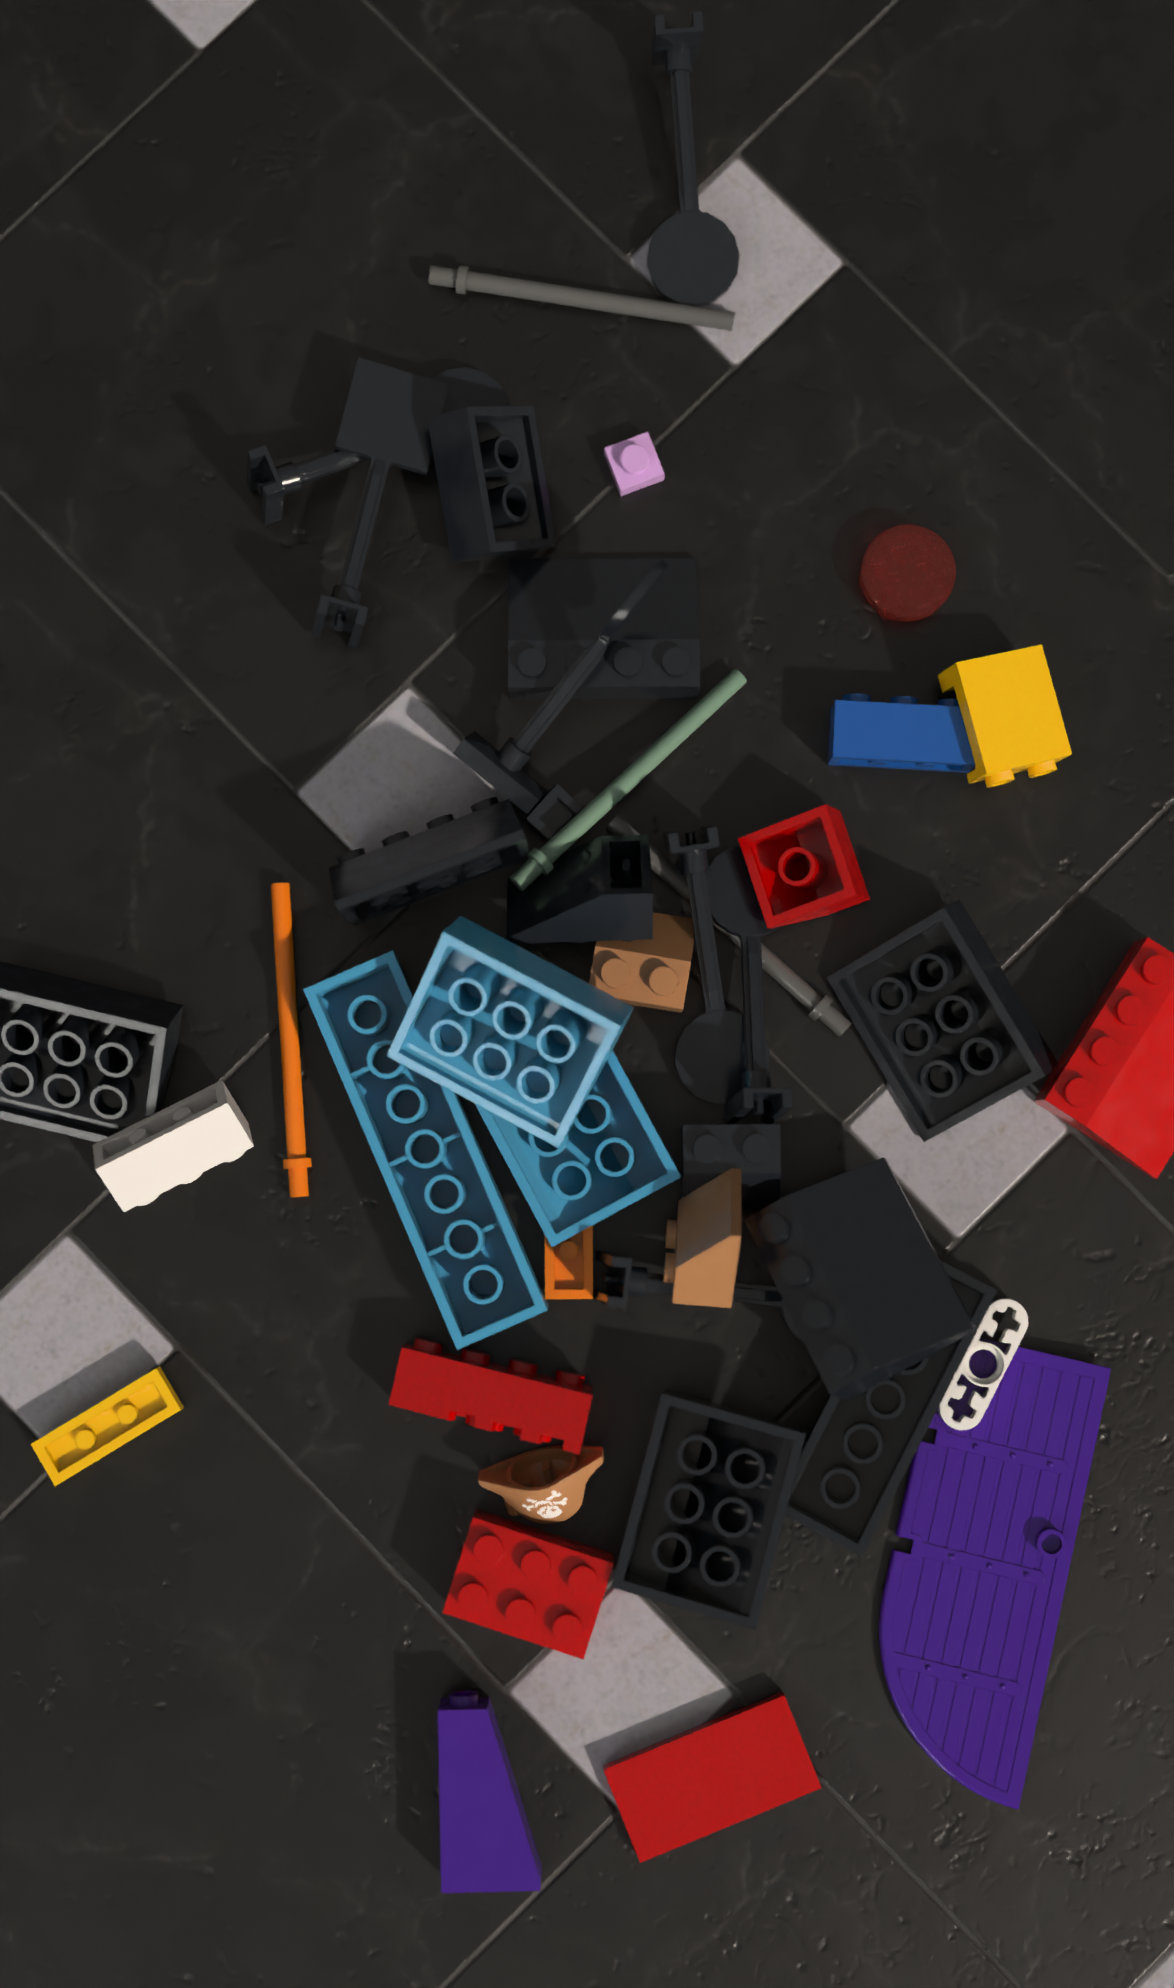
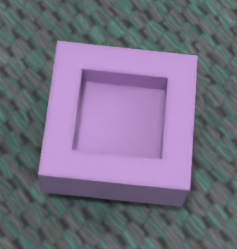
(634, 463)

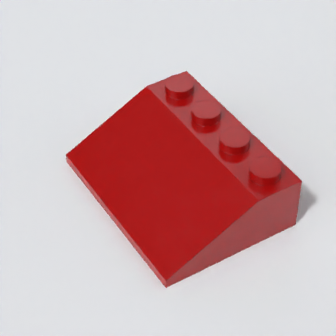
(1120, 1064)

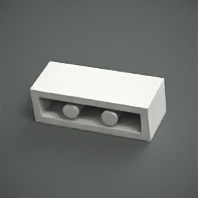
(172, 1146)

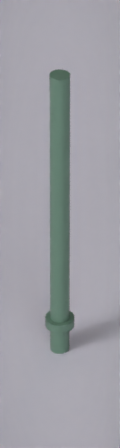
(541, 859)

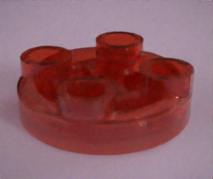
(907, 573)

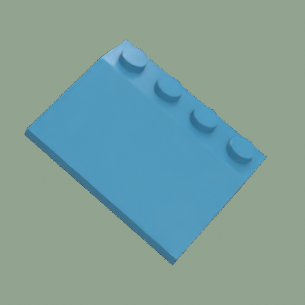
(508, 1030)
(601, 1166)

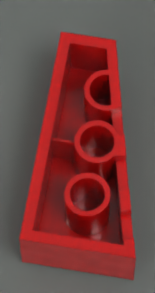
(492, 1393)

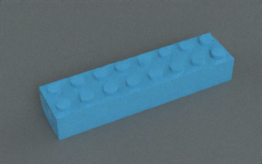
(426, 1157)

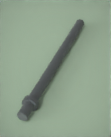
(465, 280)
(819, 1006)

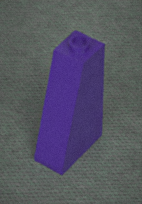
(482, 1816)

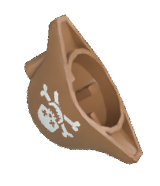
(543, 1482)

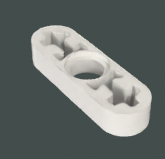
(1009, 1336)

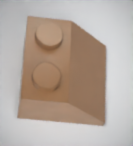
(648, 971)
(705, 1243)

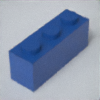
(898, 734)

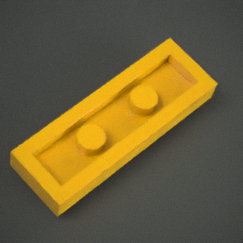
(107, 1426)

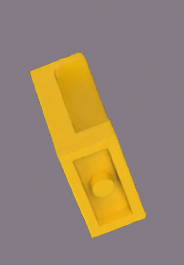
(1009, 714)

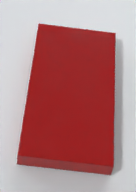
(711, 1777)

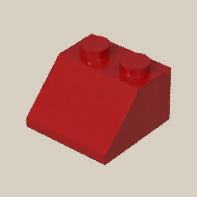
(803, 867)

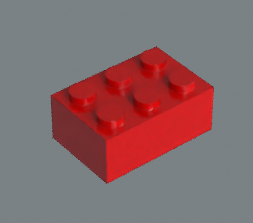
(529, 1583)

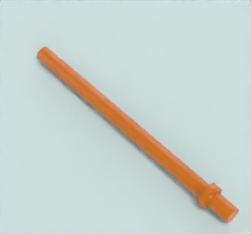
(289, 1042)

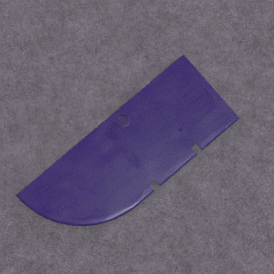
(988, 1566)

